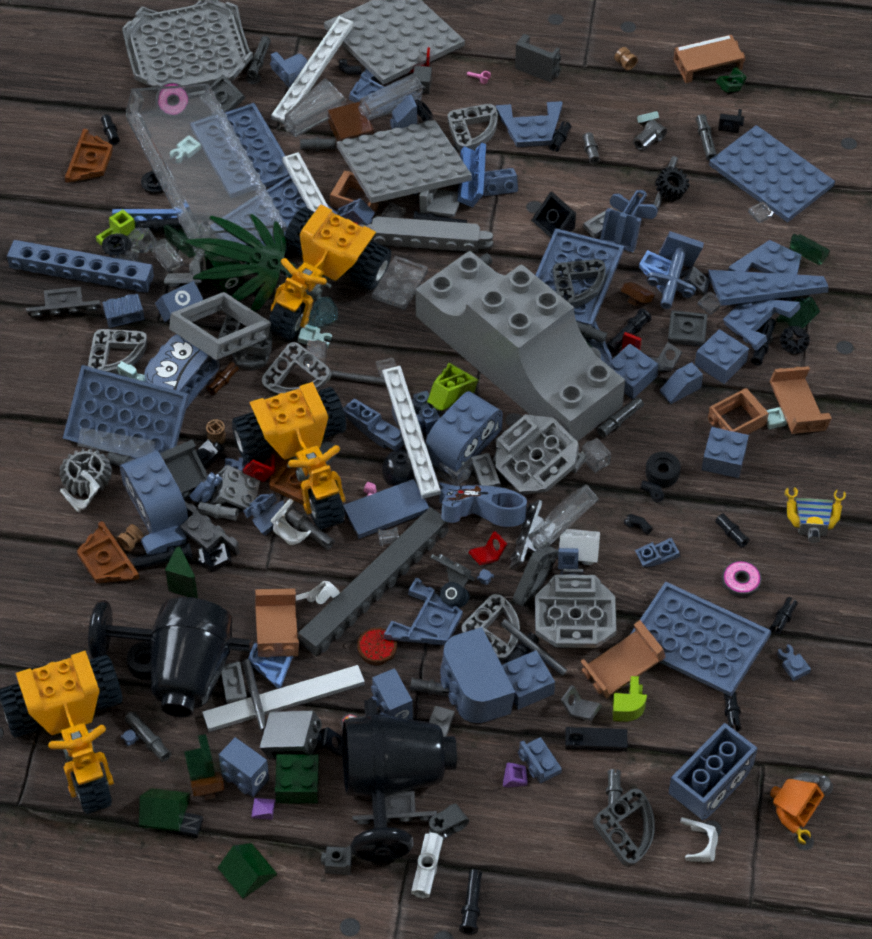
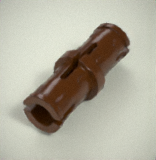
(222, 378)

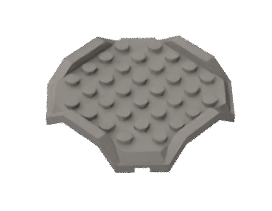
(187, 44)

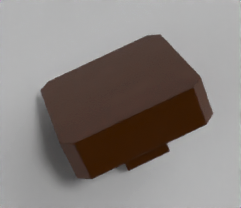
(637, 293)
(208, 786)

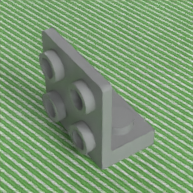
(439, 202)
(195, 267)
(235, 488)

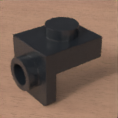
(731, 123)
(210, 452)
(215, 557)

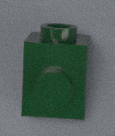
(733, 82)

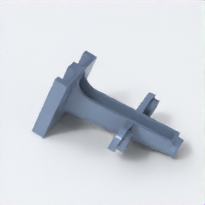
(624, 226)
(681, 252)

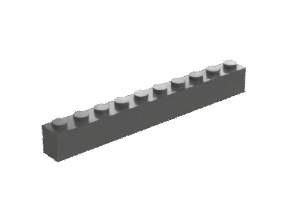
(373, 582)

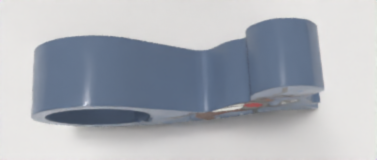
(489, 502)

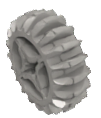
(85, 461)

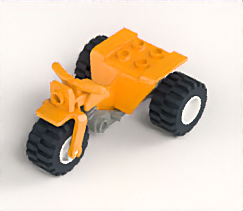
(328, 250)
(295, 428)
(63, 702)

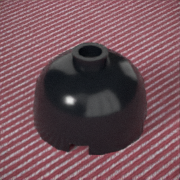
(397, 468)

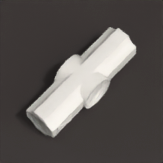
(425, 875)

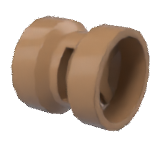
(625, 58)
(216, 431)
(130, 537)

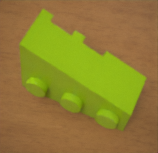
(450, 387)

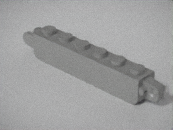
(429, 234)

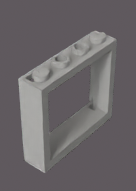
(256, 327)

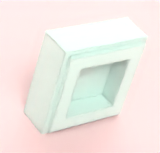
(653, 115)
(775, 418)

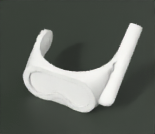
(82, 504)
(284, 530)
(320, 593)
(708, 853)

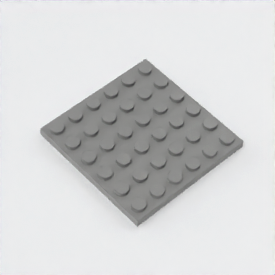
(395, 36)
(403, 161)

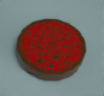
(375, 648)

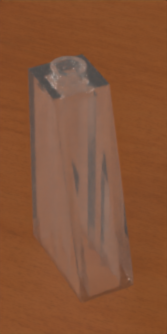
(388, 98)
(313, 108)
(562, 517)

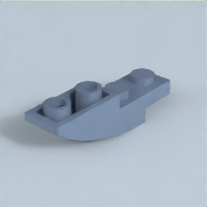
(373, 426)

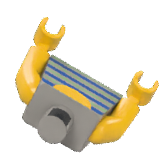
(813, 516)

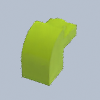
(119, 223)
(629, 706)

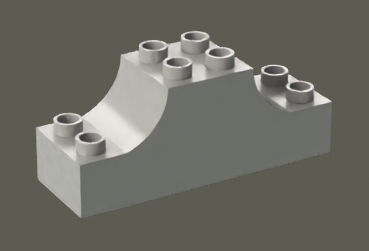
(521, 341)

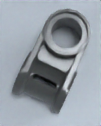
(448, 821)

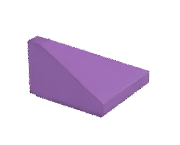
(515, 775)
(263, 808)

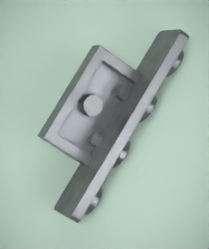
(63, 300)
(204, 533)
(523, 542)
(398, 806)

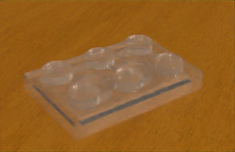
(400, 282)

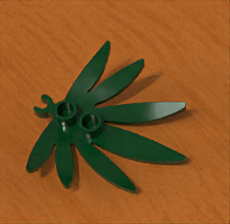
(259, 259)

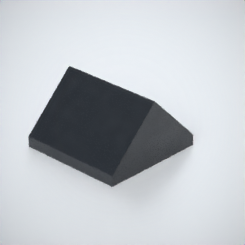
(554, 214)

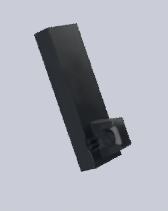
(596, 739)

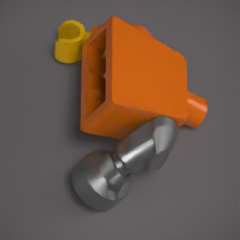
(799, 800)

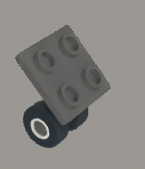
(453, 592)

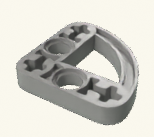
(461, 123)
(109, 341)
(299, 360)
(485, 608)

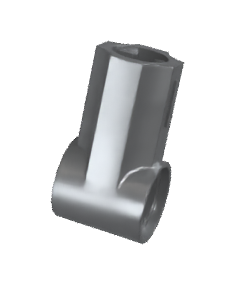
(652, 132)

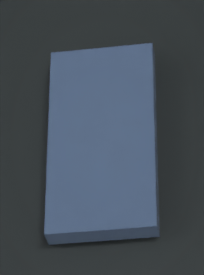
(385, 508)

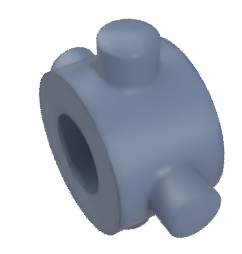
(485, 577)
(129, 737)

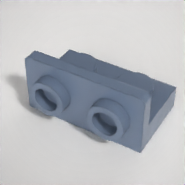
(500, 182)
(539, 759)

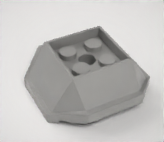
(532, 438)
(579, 597)

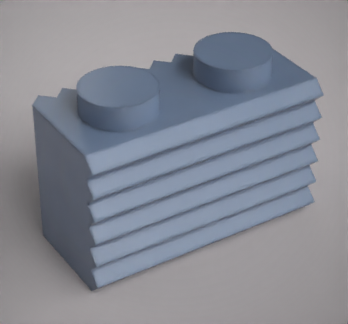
(123, 310)

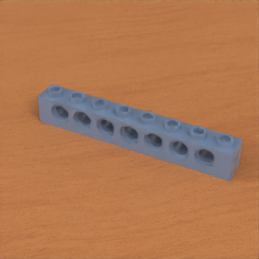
(80, 266)

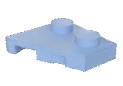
(655, 263)
(270, 667)

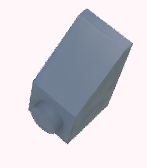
(404, 113)
(357, 212)
(682, 383)

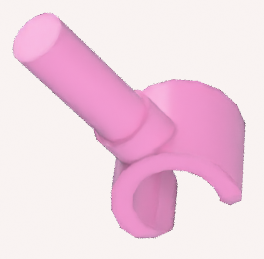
(484, 76)
(370, 488)

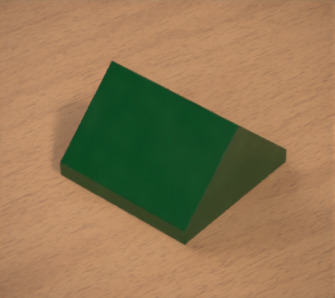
(180, 576)
(163, 809)
(246, 869)

